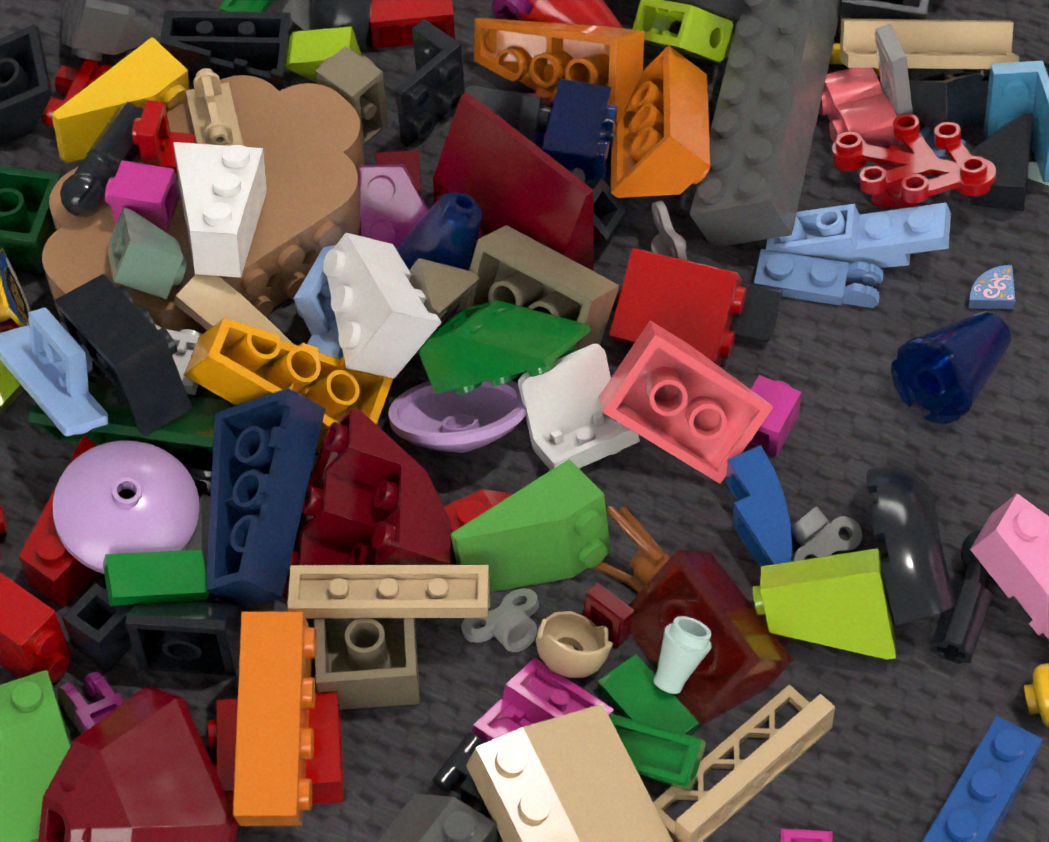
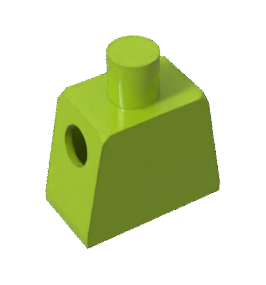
(700, 34)

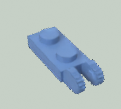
(819, 278)

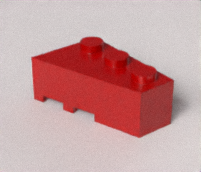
(46, 559)

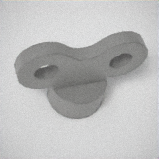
(667, 241)
(821, 537)
(507, 622)

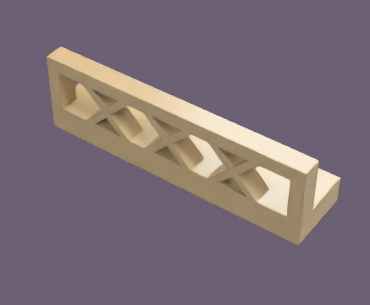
(931, 43)
(389, 591)
(751, 774)

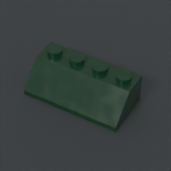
(184, 437)

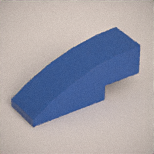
(760, 508)

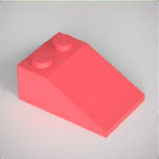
(683, 402)

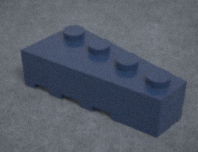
(259, 493)

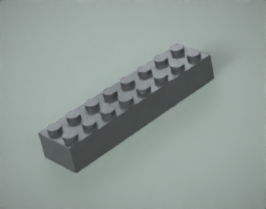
(765, 120)

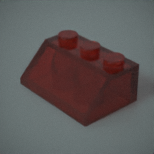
(742, 651)

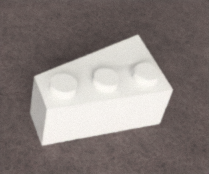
(221, 203)
(375, 306)

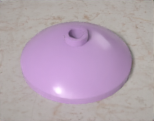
(456, 421)
(99, 522)

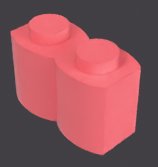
(858, 105)

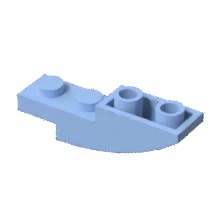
(872, 238)

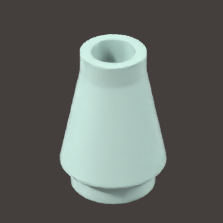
(681, 652)

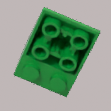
(495, 345)

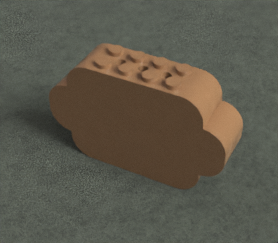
(310, 201)

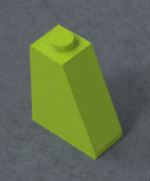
(829, 602)

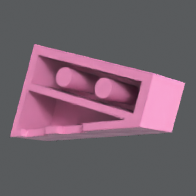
(1016, 556)

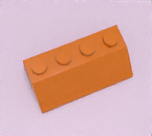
(663, 131)

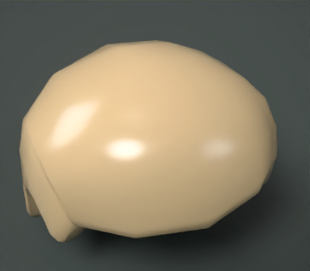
(568, 629)

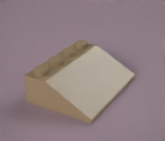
(565, 783)

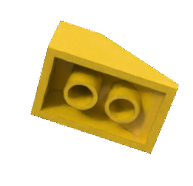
(141, 76)

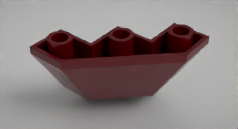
(369, 504)
(138, 780)

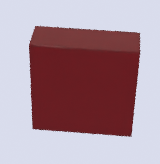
(609, 611)

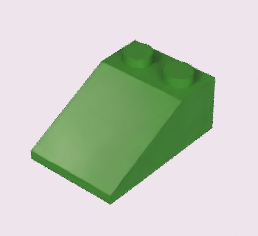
(539, 532)
(30, 753)

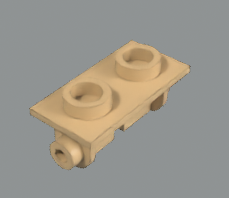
(213, 111)

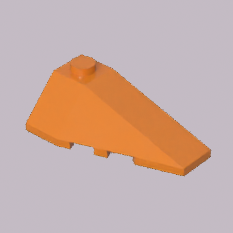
(546, 52)

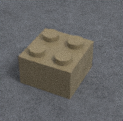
(368, 661)

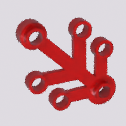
(965, 172)

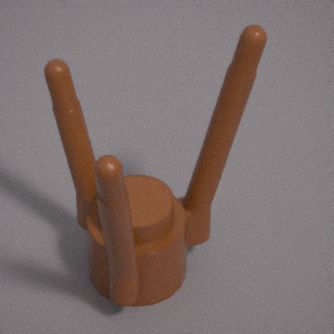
(646, 560)

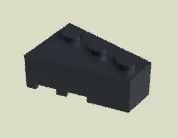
(230, 43)
(127, 350)

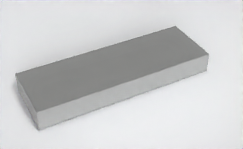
(893, 70)

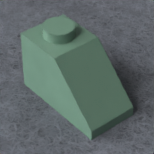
(144, 255)

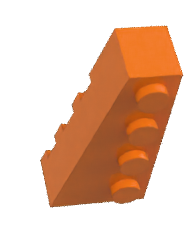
(274, 719)

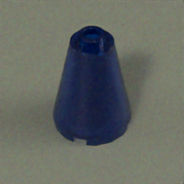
(444, 233)
(950, 365)

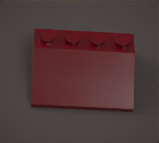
(515, 183)

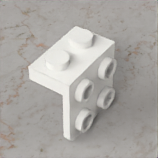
(567, 412)

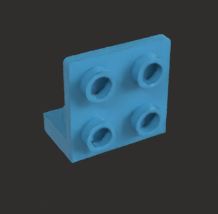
(1019, 90)

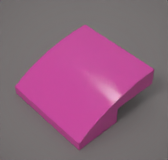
(533, 697)

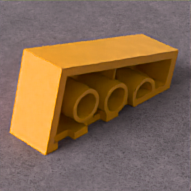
(252, 363)

